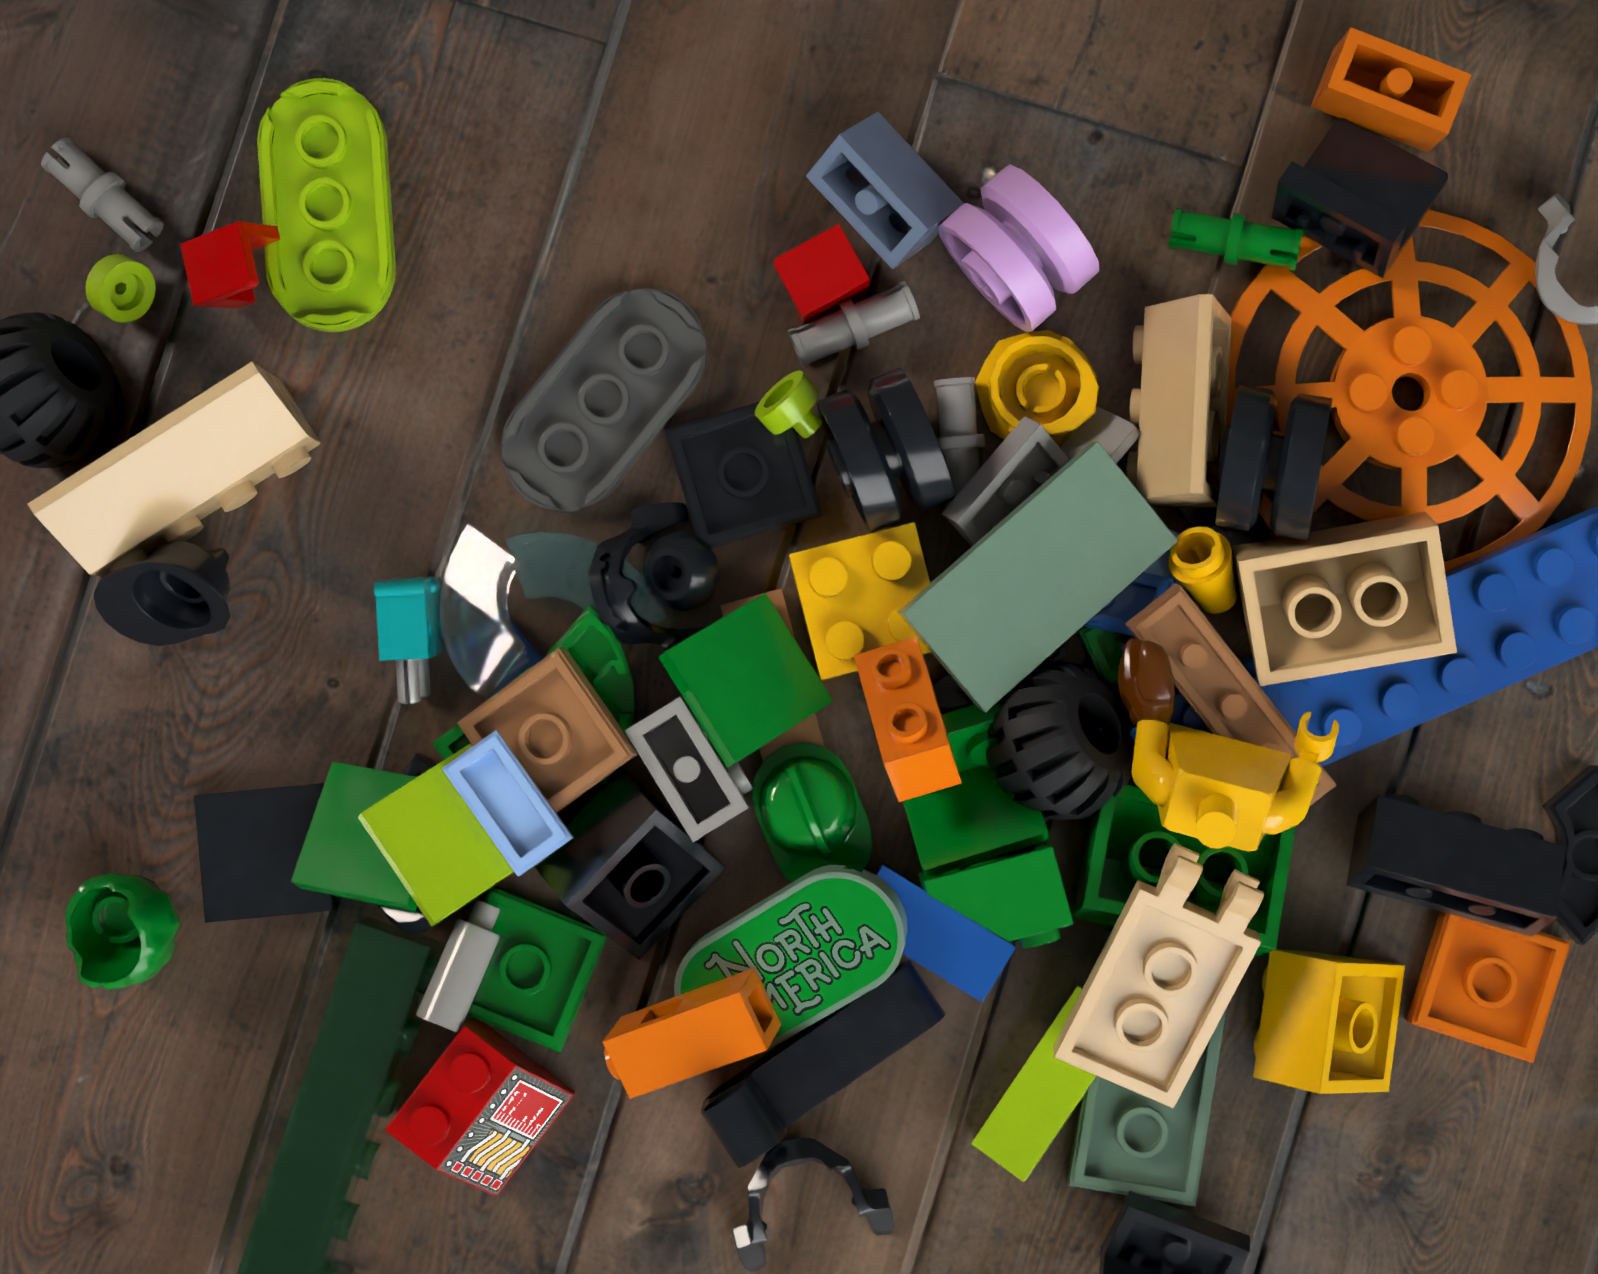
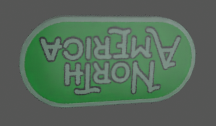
(810, 944)

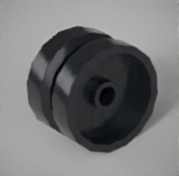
(890, 448)
(1271, 461)

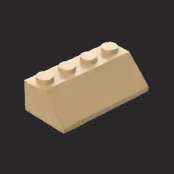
(178, 472)

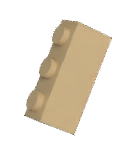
(1180, 401)
(1345, 598)

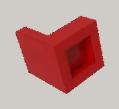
(223, 265)
(821, 274)

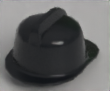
(167, 595)

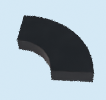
(1575, 824)

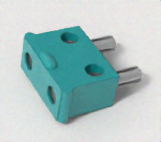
(409, 631)

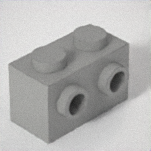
(689, 769)

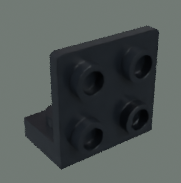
(1358, 196)

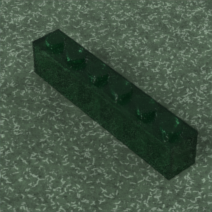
(341, 1102)

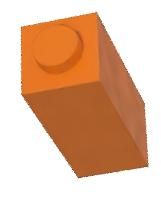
(691, 1033)

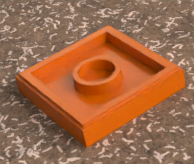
(1488, 985)

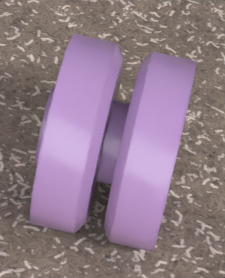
(1019, 247)

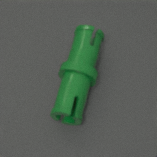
(1235, 239)

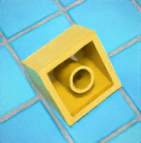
(1328, 1022)

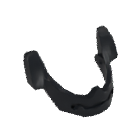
(614, 591)
(792, 1152)

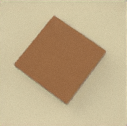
(554, 728)

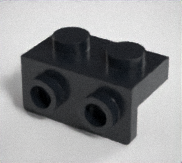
(1167, 1240)

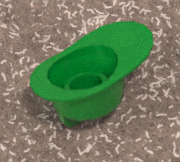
(810, 811)

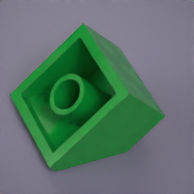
(1008, 894)

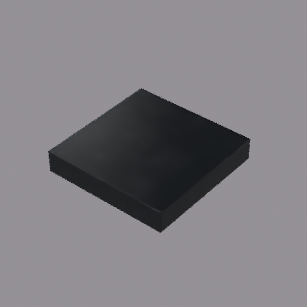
(741, 476)
(251, 852)

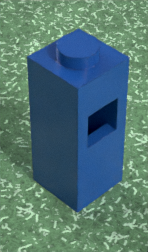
(947, 940)

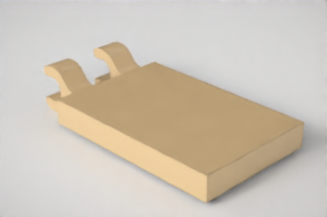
(1162, 981)

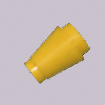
(1205, 568)

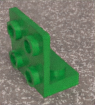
(973, 817)

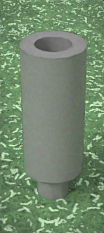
(460, 969)

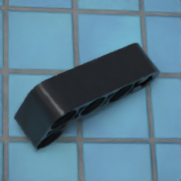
(765, 1098)

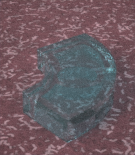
(559, 568)

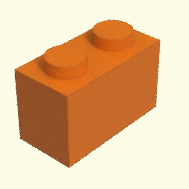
(1390, 90)

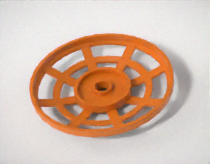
(1444, 367)

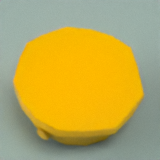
(1038, 379)

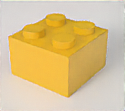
(855, 592)

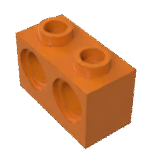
(907, 719)

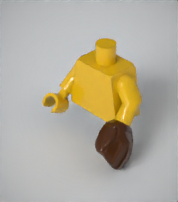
(1208, 782)

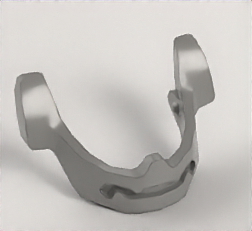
(1550, 291)

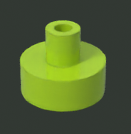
(120, 288)
(790, 405)

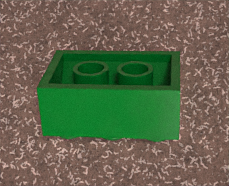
(1132, 845)

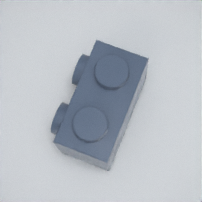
(884, 189)

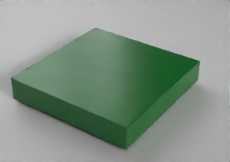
(745, 679)
(339, 851)
(536, 970)

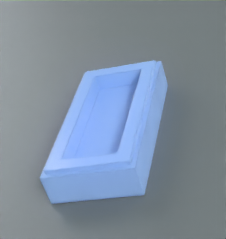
(507, 803)

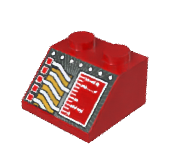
(480, 1109)

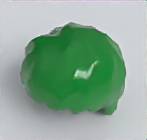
(120, 930)

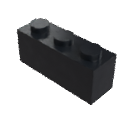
(1457, 864)

